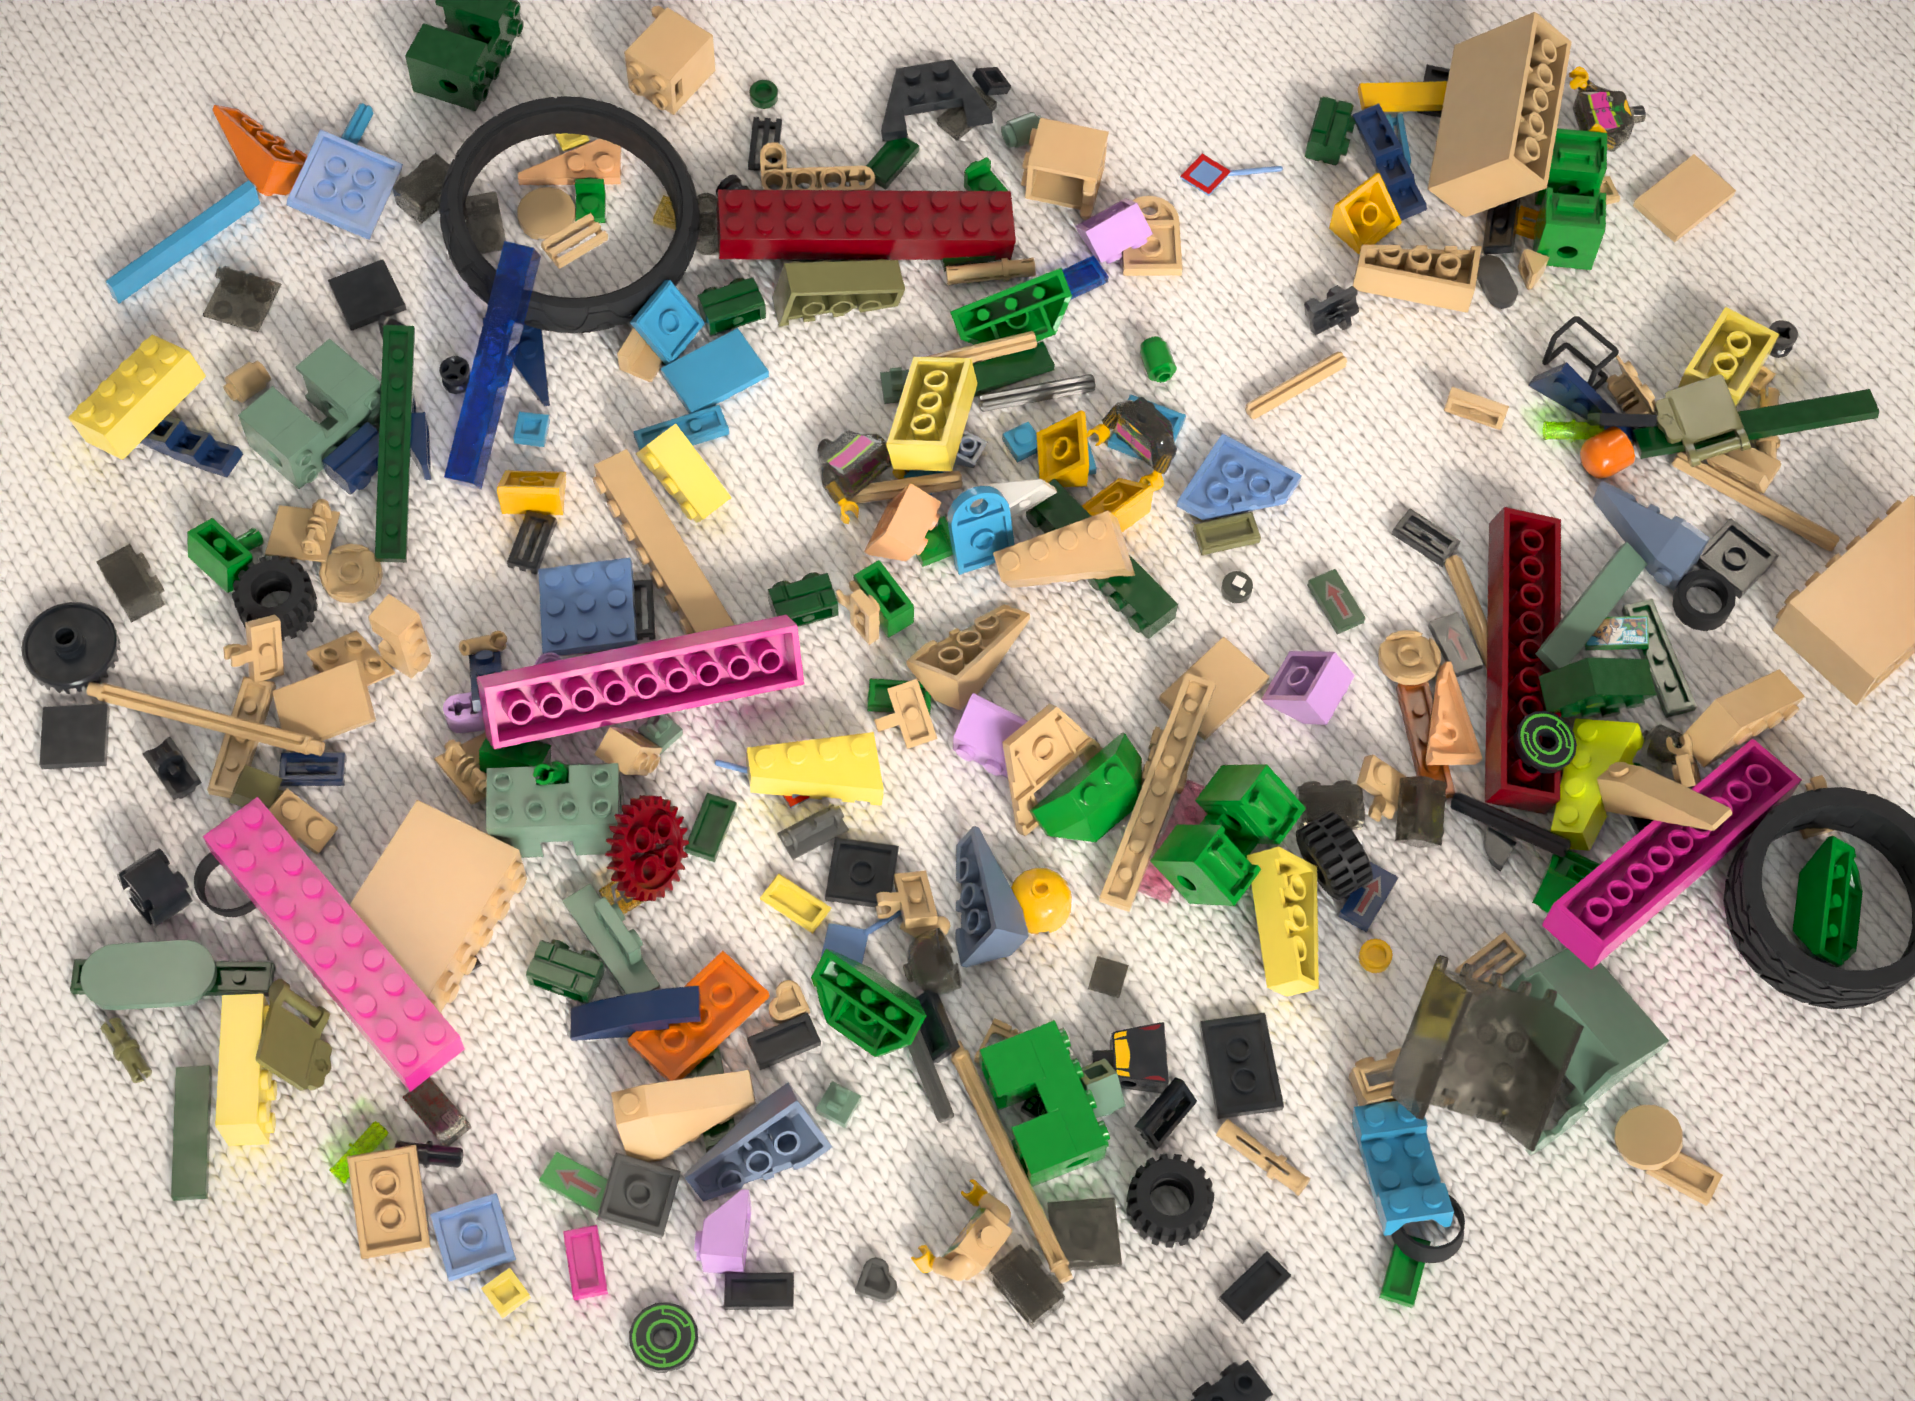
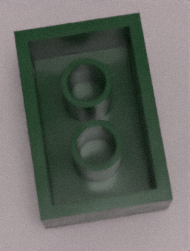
(1597, 686)

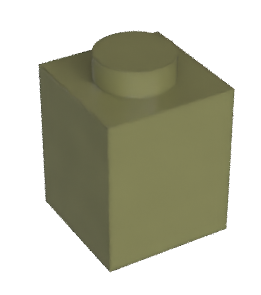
(254, 784)

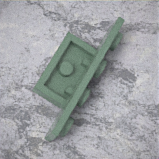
(611, 939)

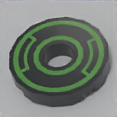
(1558, 734)
(659, 1317)

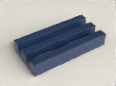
(309, 774)

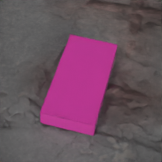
(585, 1262)

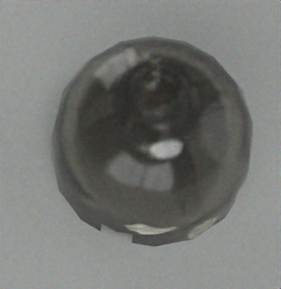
(932, 963)

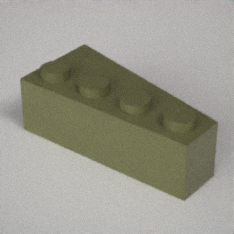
(836, 288)

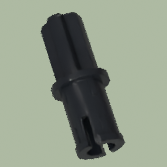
(435, 1154)

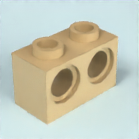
(630, 750)

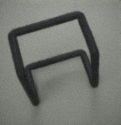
(1549, 355)

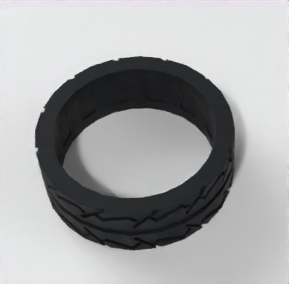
(1762, 942)

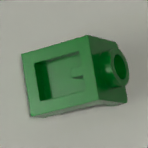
(981, 178)
(591, 198)
(938, 544)

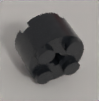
(155, 888)

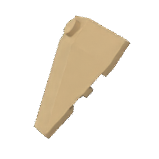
(1651, 796)

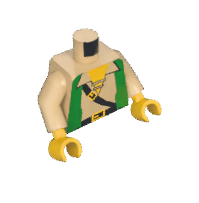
(975, 1243)

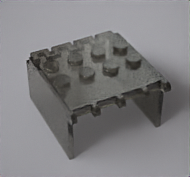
(1485, 1052)

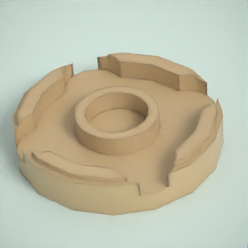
(545, 212)
(351, 573)
(1409, 657)
(1648, 1137)

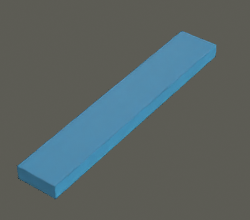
(183, 242)

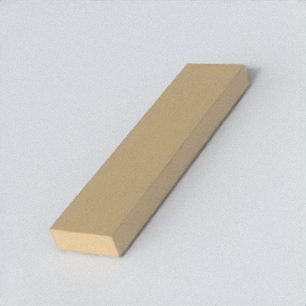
(236, 752)

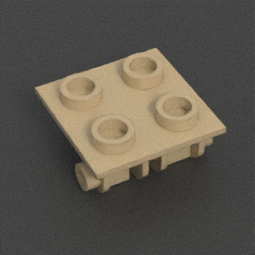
(1630, 392)
(303, 532)
(348, 649)
(462, 767)

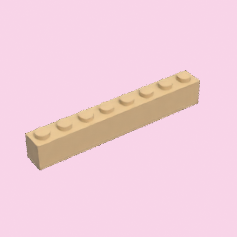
(659, 545)

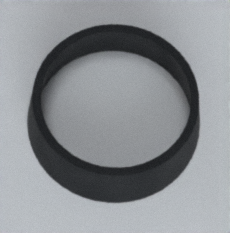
(202, 872)
(1431, 1254)

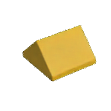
(1365, 214)
(1064, 451)
(532, 491)
(1124, 499)

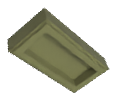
(1226, 533)

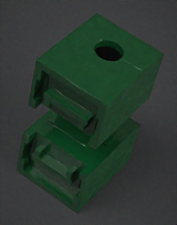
(467, 54)

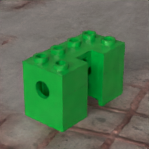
(1572, 206)
(1243, 809)
(1041, 1065)

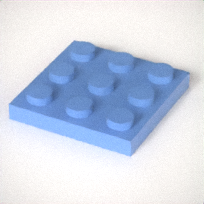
(344, 184)
(587, 607)

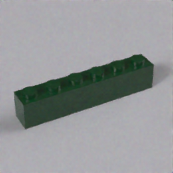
(1136, 596)

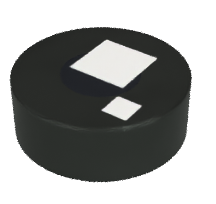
(1237, 587)

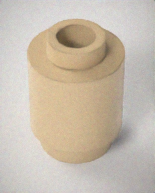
(246, 381)

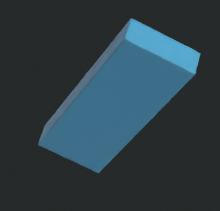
(696, 426)

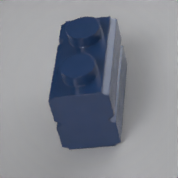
(354, 460)

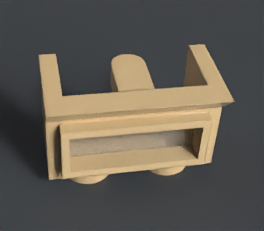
(1372, 1079)

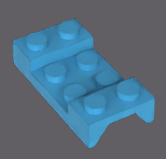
(1400, 1166)

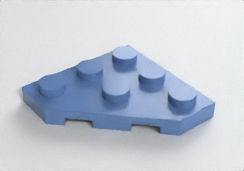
(1236, 482)

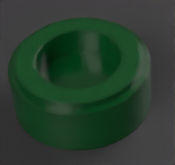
(763, 94)

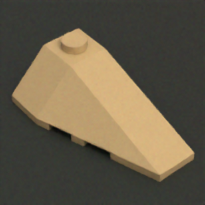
(967, 657)
(670, 1113)

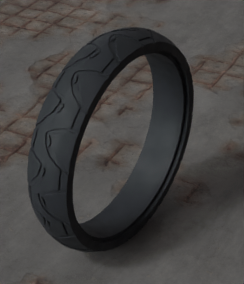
(586, 118)

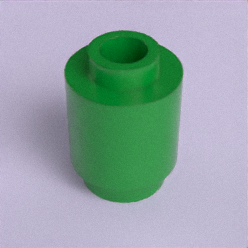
(1157, 359)

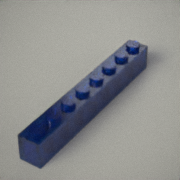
(492, 365)

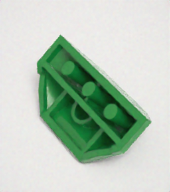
(1027, 307)
(1094, 795)
(1829, 902)
(866, 1005)

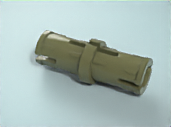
(126, 1050)

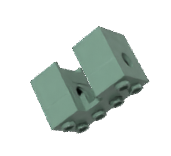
(289, 437)
(532, 813)

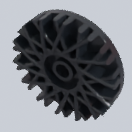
(70, 646)

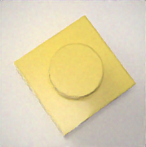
(506, 1292)

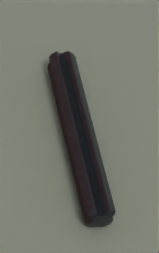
(1510, 824)

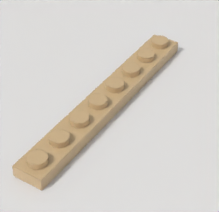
(1157, 792)

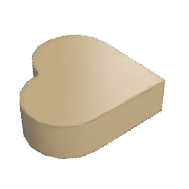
(788, 1002)

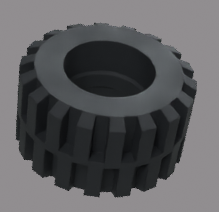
(270, 577)
(1336, 853)
(1179, 1175)

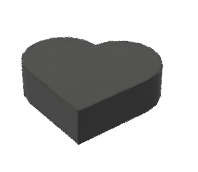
(876, 1282)

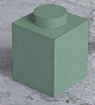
(1105, 1087)

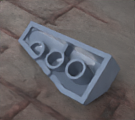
(1664, 543)
(990, 912)
(767, 1140)

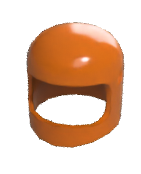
(1607, 453)

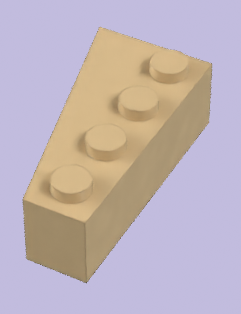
(1742, 716)

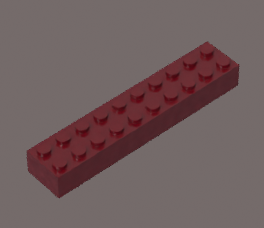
(864, 224)
(1520, 617)

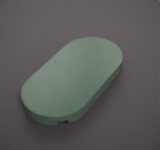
(148, 974)

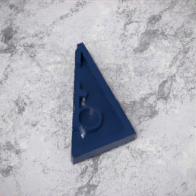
(531, 362)
(1573, 392)

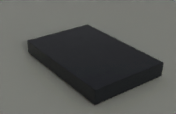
(1241, 1065)

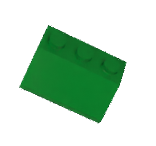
(1562, 876)

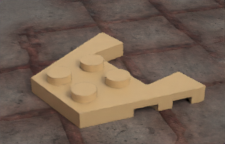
(1038, 754)

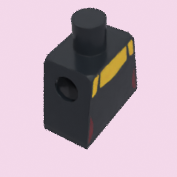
(1138, 1057)

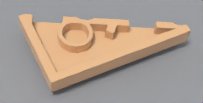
(596, 160)
(1451, 731)

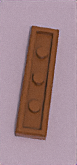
(1416, 710)

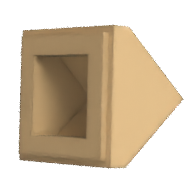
(1532, 267)

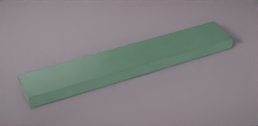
(1591, 608)

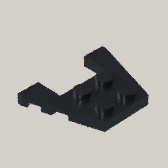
(930, 89)

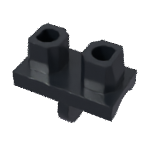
(1333, 311)
(172, 769)

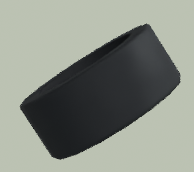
(1716, 583)

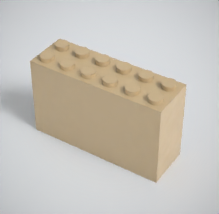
(1500, 115)
(1861, 611)
(438, 897)

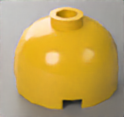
(1043, 898)

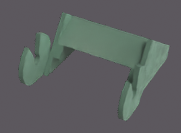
(1614, 1034)

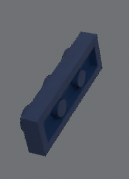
(481, 664)

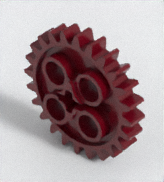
(647, 848)

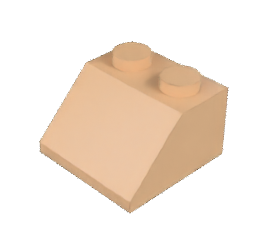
(904, 525)

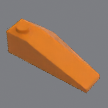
(260, 154)

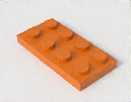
(726, 1001)

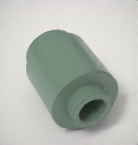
(1018, 130)

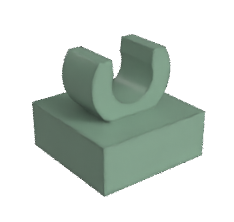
(893, 384)
(661, 731)
(838, 1104)

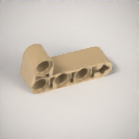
(816, 177)

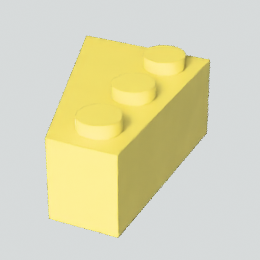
(684, 474)

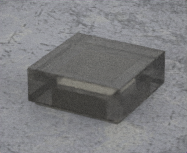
(1108, 977)

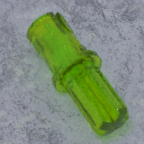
(1570, 430)
(365, 1143)

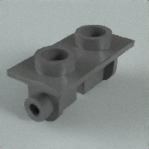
(813, 831)

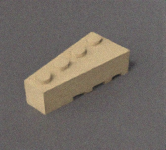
(1419, 274)
(1067, 554)

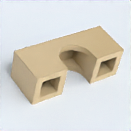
(403, 636)

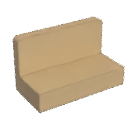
(638, 358)
(1748, 467)

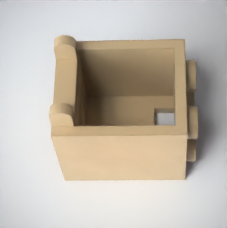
(669, 60)
(1065, 165)

